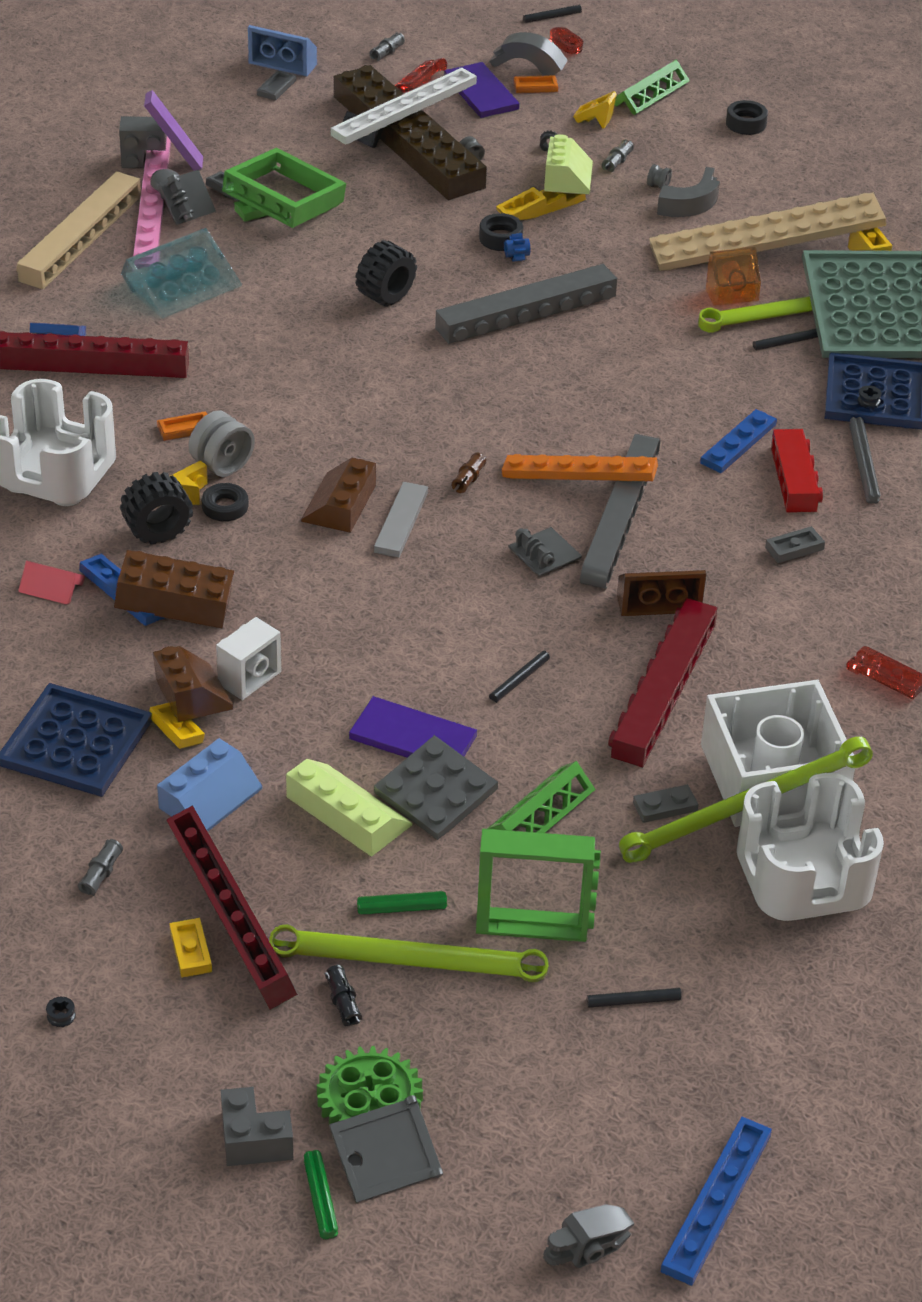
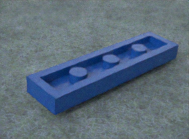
(738, 441)
(105, 576)

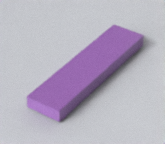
(173, 130)

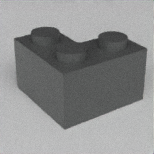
(137, 137)
(253, 1135)

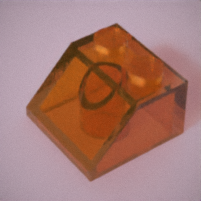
(733, 276)

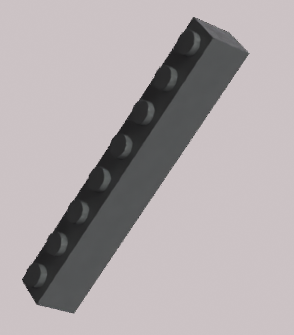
(525, 303)

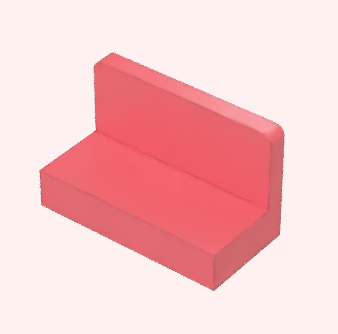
(49, 582)

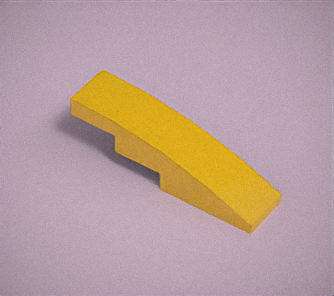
(538, 203)

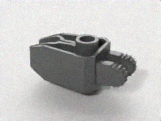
(588, 1236)

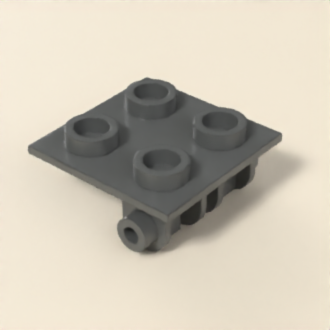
(186, 196)
(543, 550)

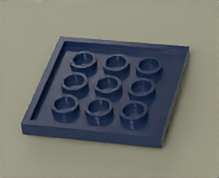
(897, 380)
(75, 739)

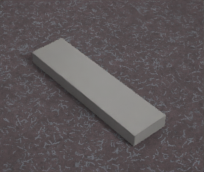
(401, 519)

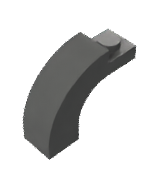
(532, 47)
(689, 200)

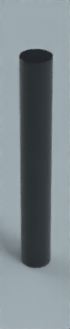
(552, 13)
(785, 339)
(519, 676)
(633, 997)

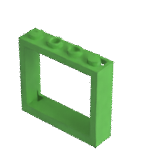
(241, 185)
(544, 848)

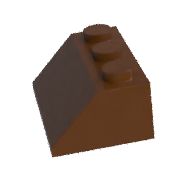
(342, 495)
(658, 591)
(189, 684)

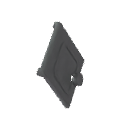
(392, 1149)

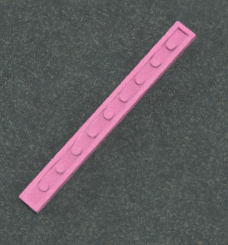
(151, 203)

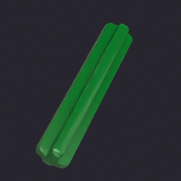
(401, 902)
(320, 1194)

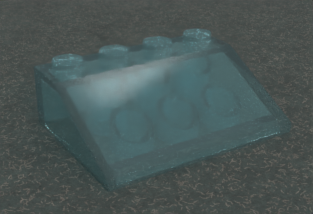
(180, 273)

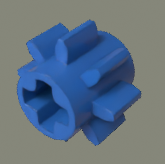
(517, 247)

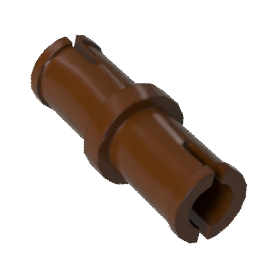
(468, 472)

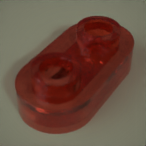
(566, 40)

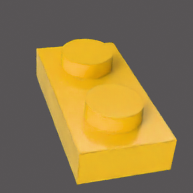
(180, 733)
(190, 947)

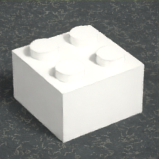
(249, 658)

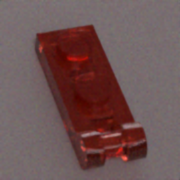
(421, 74)
(886, 671)

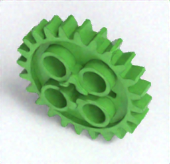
(365, 1084)

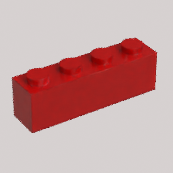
(796, 470)

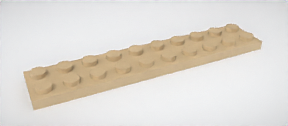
(769, 230)

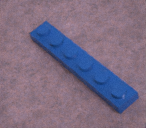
(716, 1201)

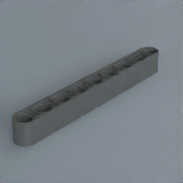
(616, 519)

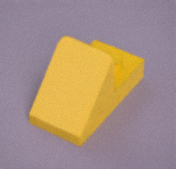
(600, 108)
(192, 480)

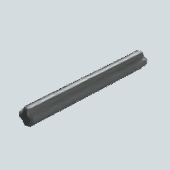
(864, 460)

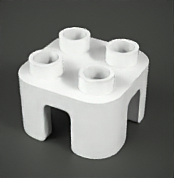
(50, 453)
(810, 858)

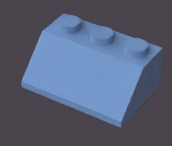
(281, 51)
(212, 782)

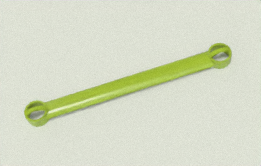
(752, 313)
(735, 803)
(409, 953)

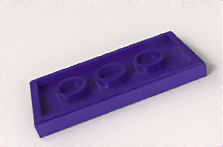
(488, 95)
(406, 729)

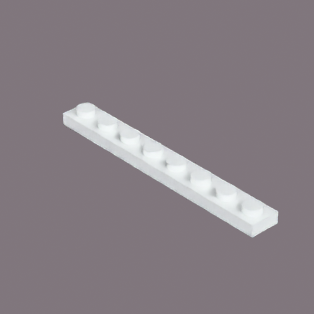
(403, 106)

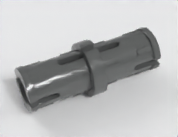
(387, 46)
(618, 155)
(100, 867)

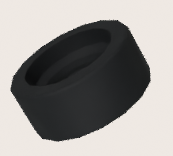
(746, 125)
(498, 221)

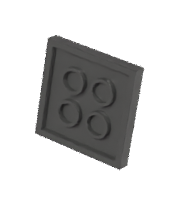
(436, 787)

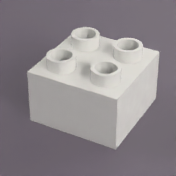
(767, 733)

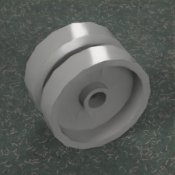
(221, 443)

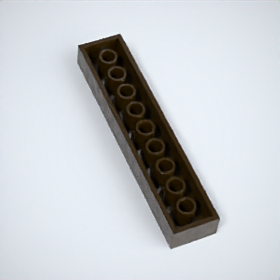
(415, 137)

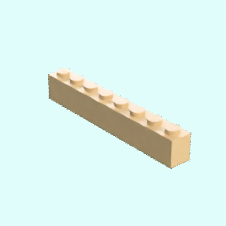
(78, 230)

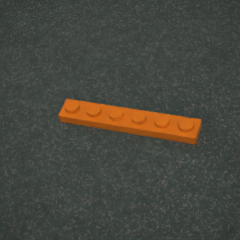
(580, 467)

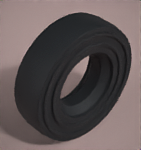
(229, 512)

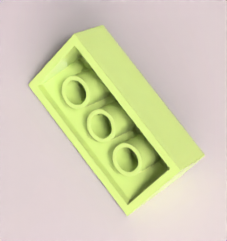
(567, 167)
(344, 806)

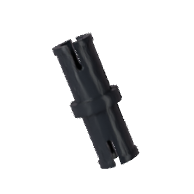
(343, 995)

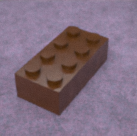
(174, 588)

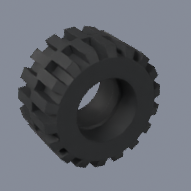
(386, 273)
(149, 494)

